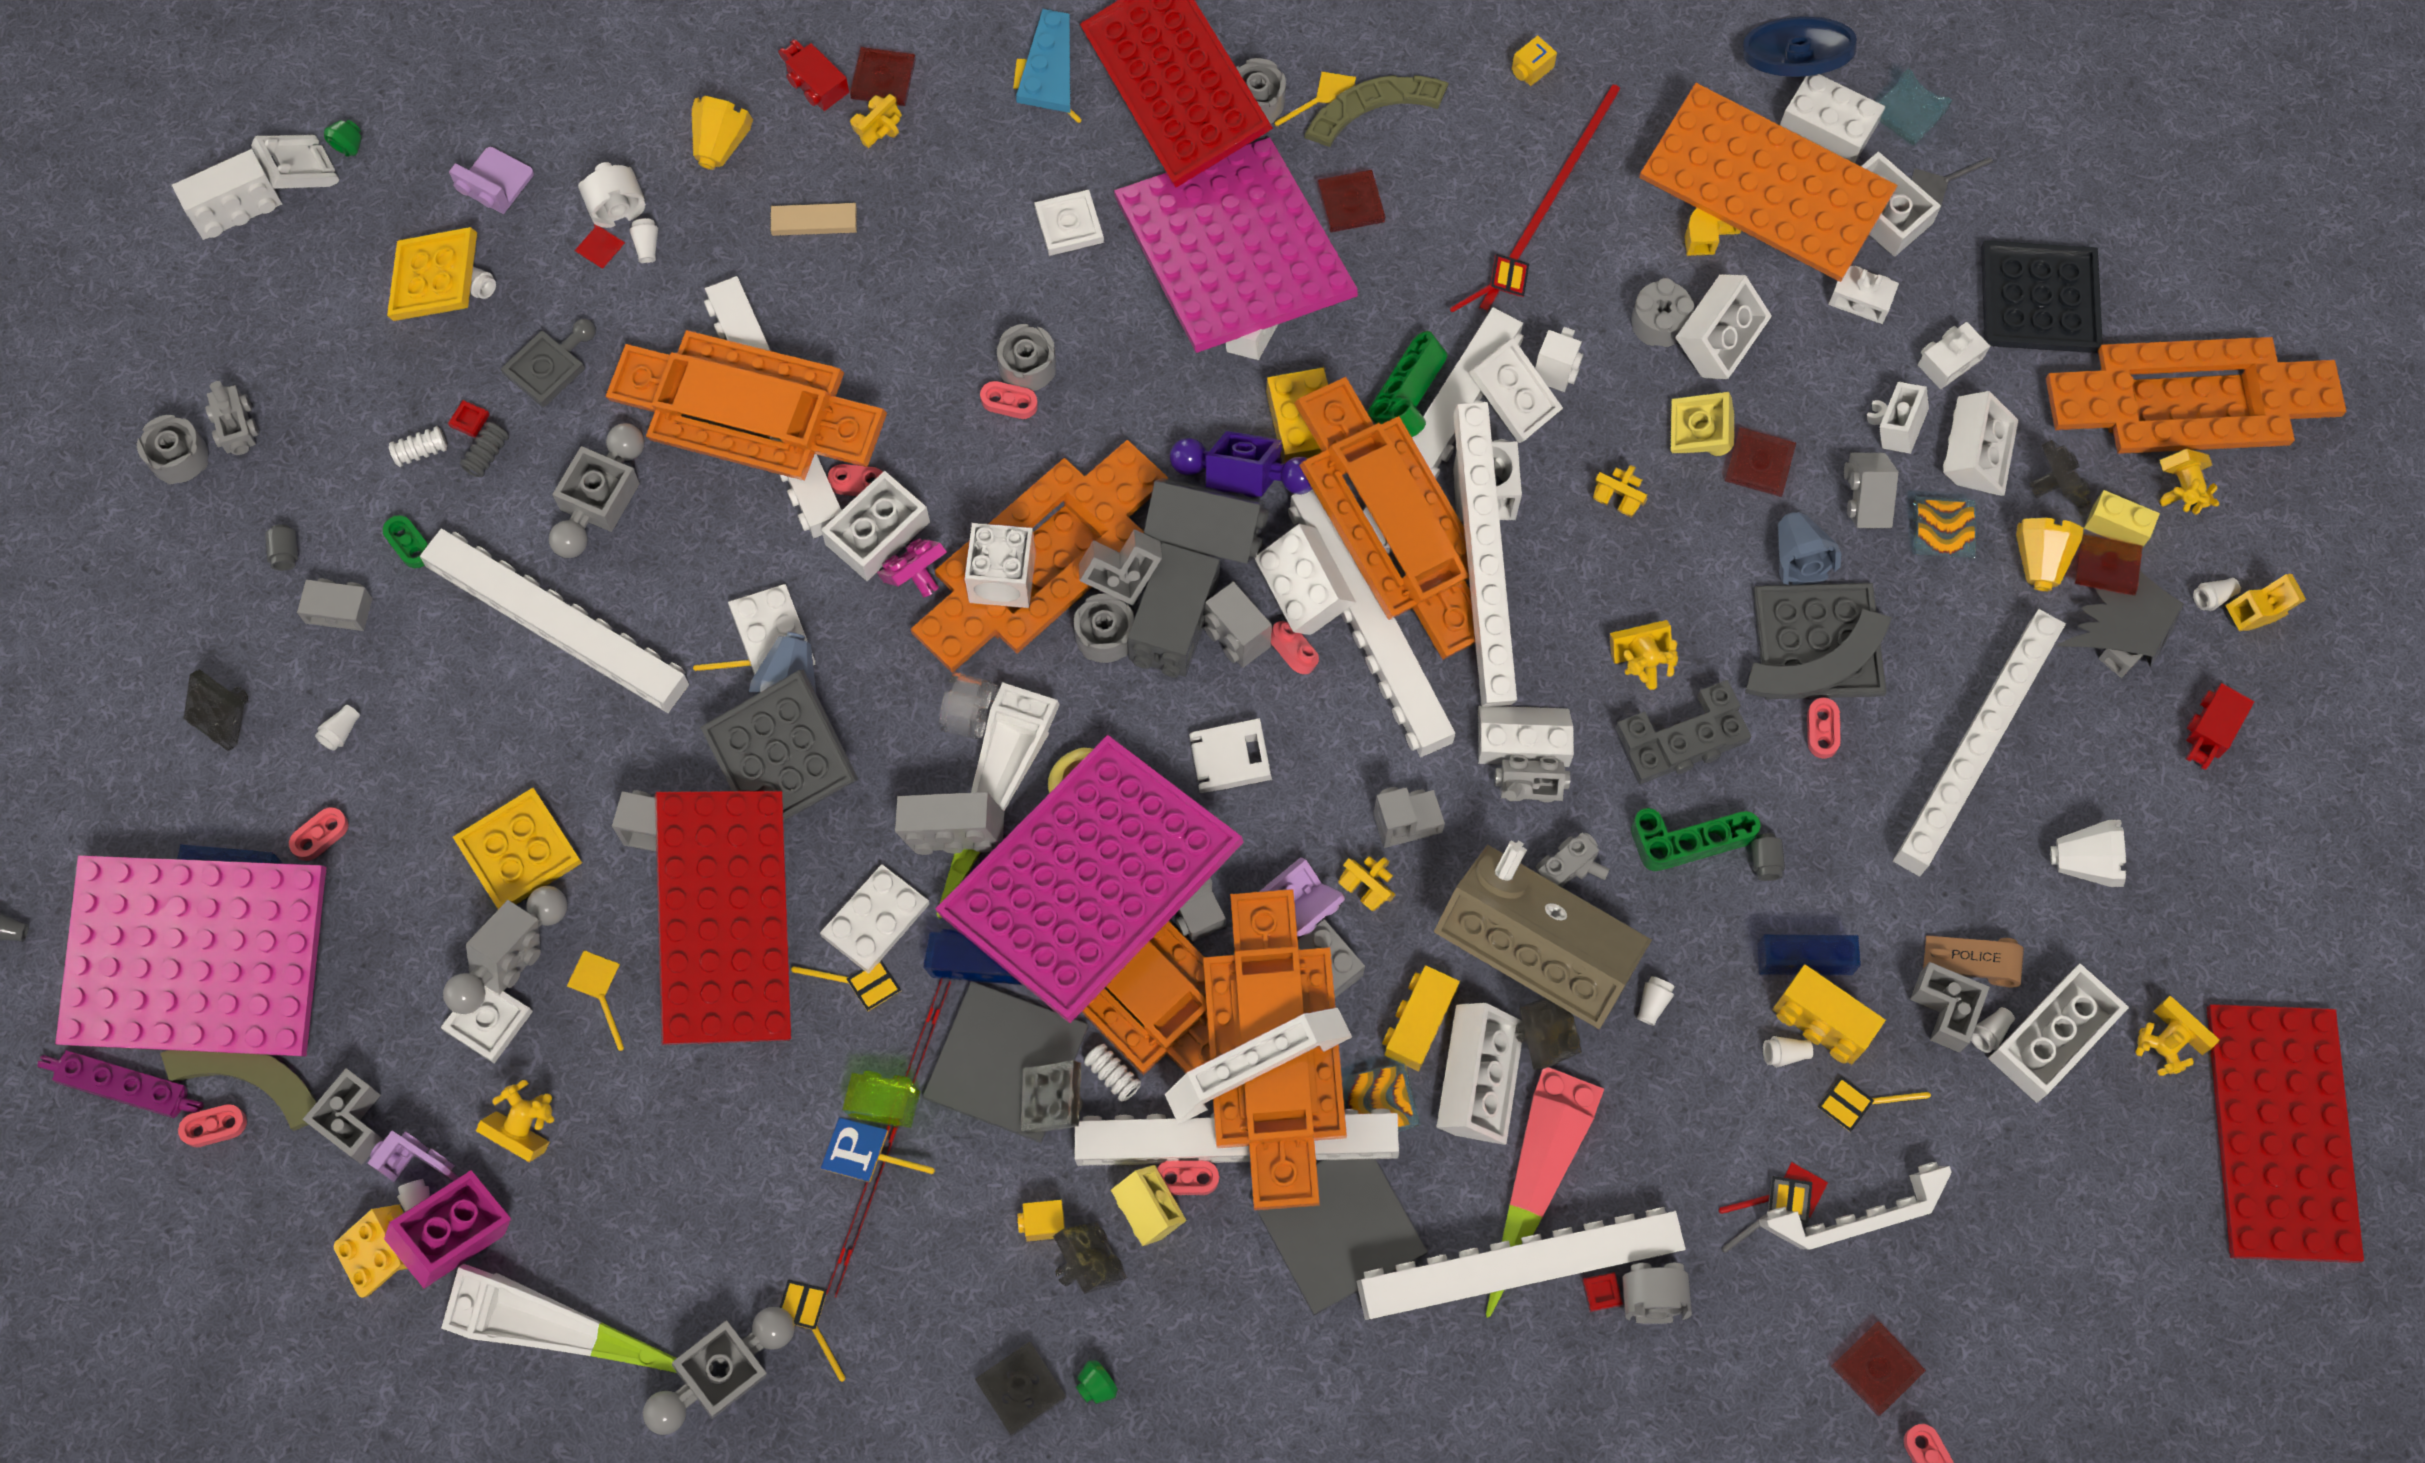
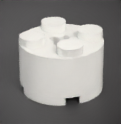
(612, 194)

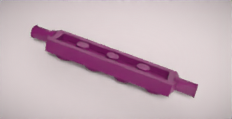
(120, 1084)

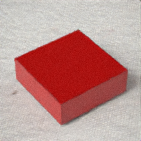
(468, 418)
(1602, 1292)

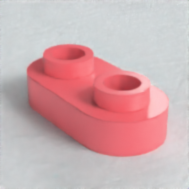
(1010, 397)
(855, 480)
(1294, 648)
(1823, 729)
(317, 832)
(213, 1125)
(1187, 1176)
(1934, 1449)

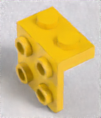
(366, 1253)

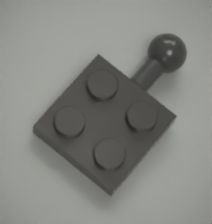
(545, 366)

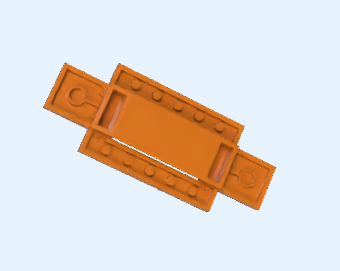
(749, 392)
(2195, 410)
(1404, 505)
(1093, 509)
(1167, 995)
(1299, 1100)

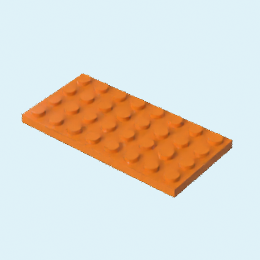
(1768, 182)

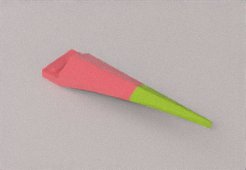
(1554, 1130)

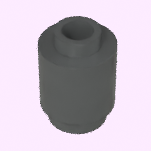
(281, 547)
(1768, 857)

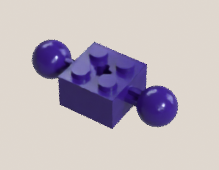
(1240, 464)

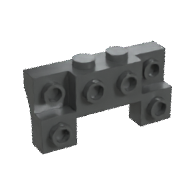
(1688, 742)

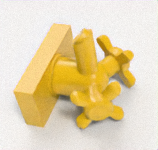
(2188, 467)
(1645, 648)
(2181, 1029)
(514, 1130)

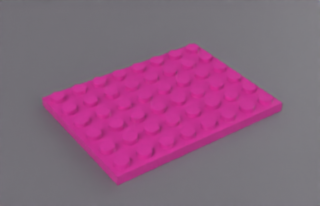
(1235, 246)
(1089, 877)
(191, 955)

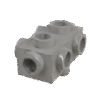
(229, 414)
(1532, 779)
(1573, 860)

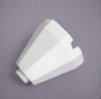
(2093, 854)

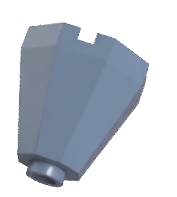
(1805, 551)
(784, 659)

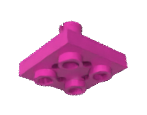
(913, 565)

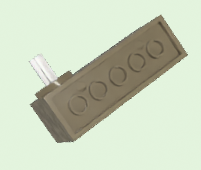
(1542, 934)

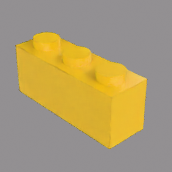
(1420, 1017)

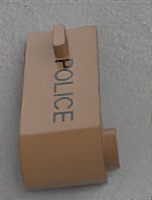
(1995, 960)

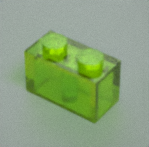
(881, 1099)

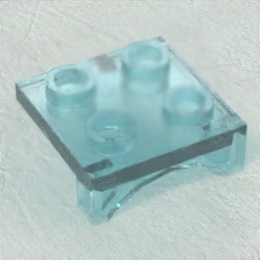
(1912, 109)

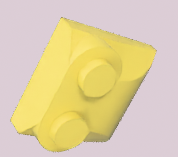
(1702, 424)

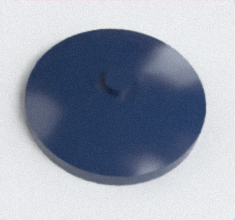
(1799, 46)

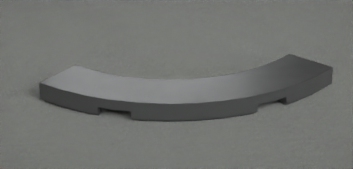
(1825, 671)

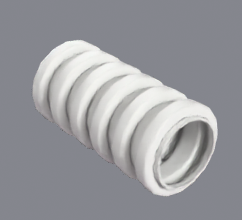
(418, 446)
(1112, 1072)

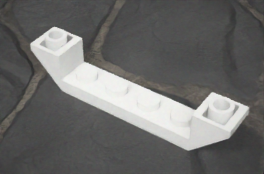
(1255, 1058)
(1927, 1187)

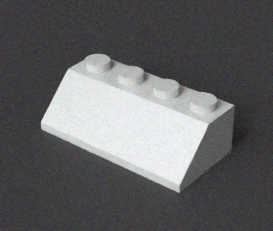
(1480, 1074)

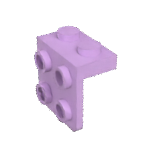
(492, 179)
(1311, 897)
(396, 1151)

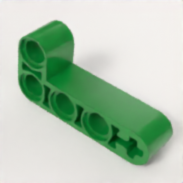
(1409, 383)
(1696, 835)

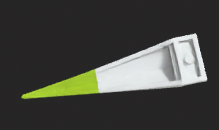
(1011, 741)
(506, 1312)

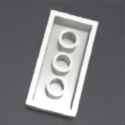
(2058, 1033)

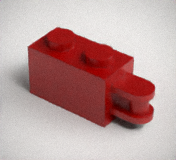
(814, 74)
(2217, 724)

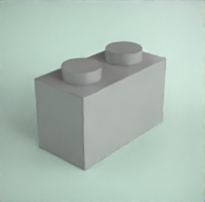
(335, 604)

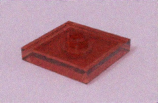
(882, 74)
(1351, 201)
(1760, 462)
(2108, 565)
(1878, 1368)

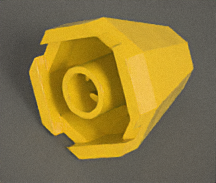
(717, 130)
(2047, 550)

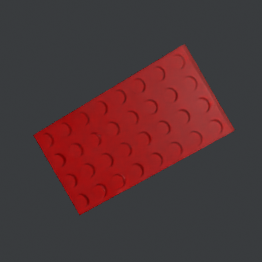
(1176, 82)
(722, 917)
(2284, 1134)

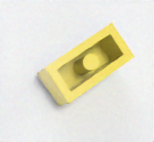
(2121, 519)
(1148, 1205)

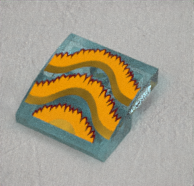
(1944, 527)
(1382, 1089)

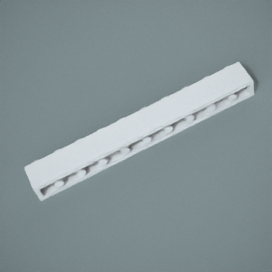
(740, 325)
(1439, 432)
(1484, 555)
(555, 620)
(1382, 640)
(1979, 743)
(1163, 1139)
(1520, 1264)

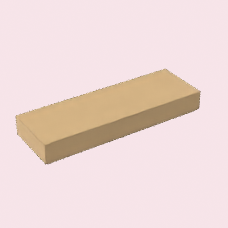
(814, 219)

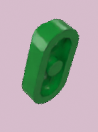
(407, 543)

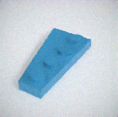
(1047, 69)

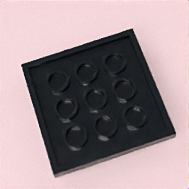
(2041, 296)

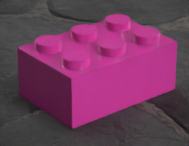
(447, 1229)

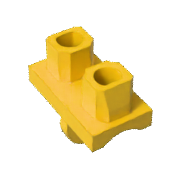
(879, 122)
(1632, 498)
(1355, 874)

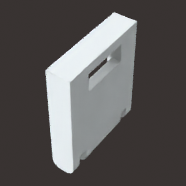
(298, 159)
(1225, 758)

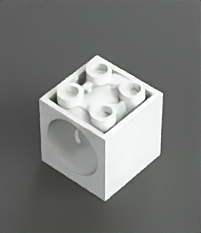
(1507, 468)
(1000, 565)

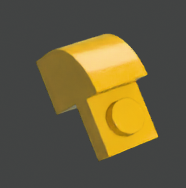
(1704, 232)
(2266, 605)

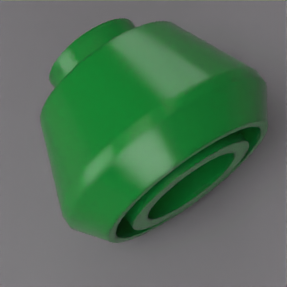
(343, 137)
(1096, 1383)

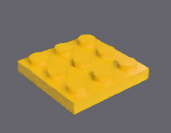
(432, 274)
(517, 849)

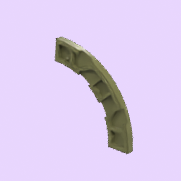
(1372, 95)
(259, 1070)

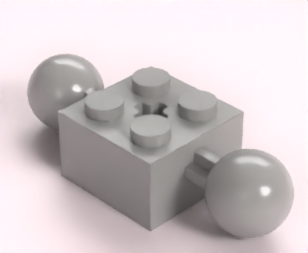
(596, 490)
(504, 949)
(667, 1410)

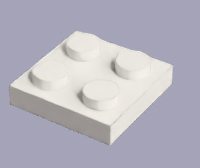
(1069, 222)
(489, 1027)

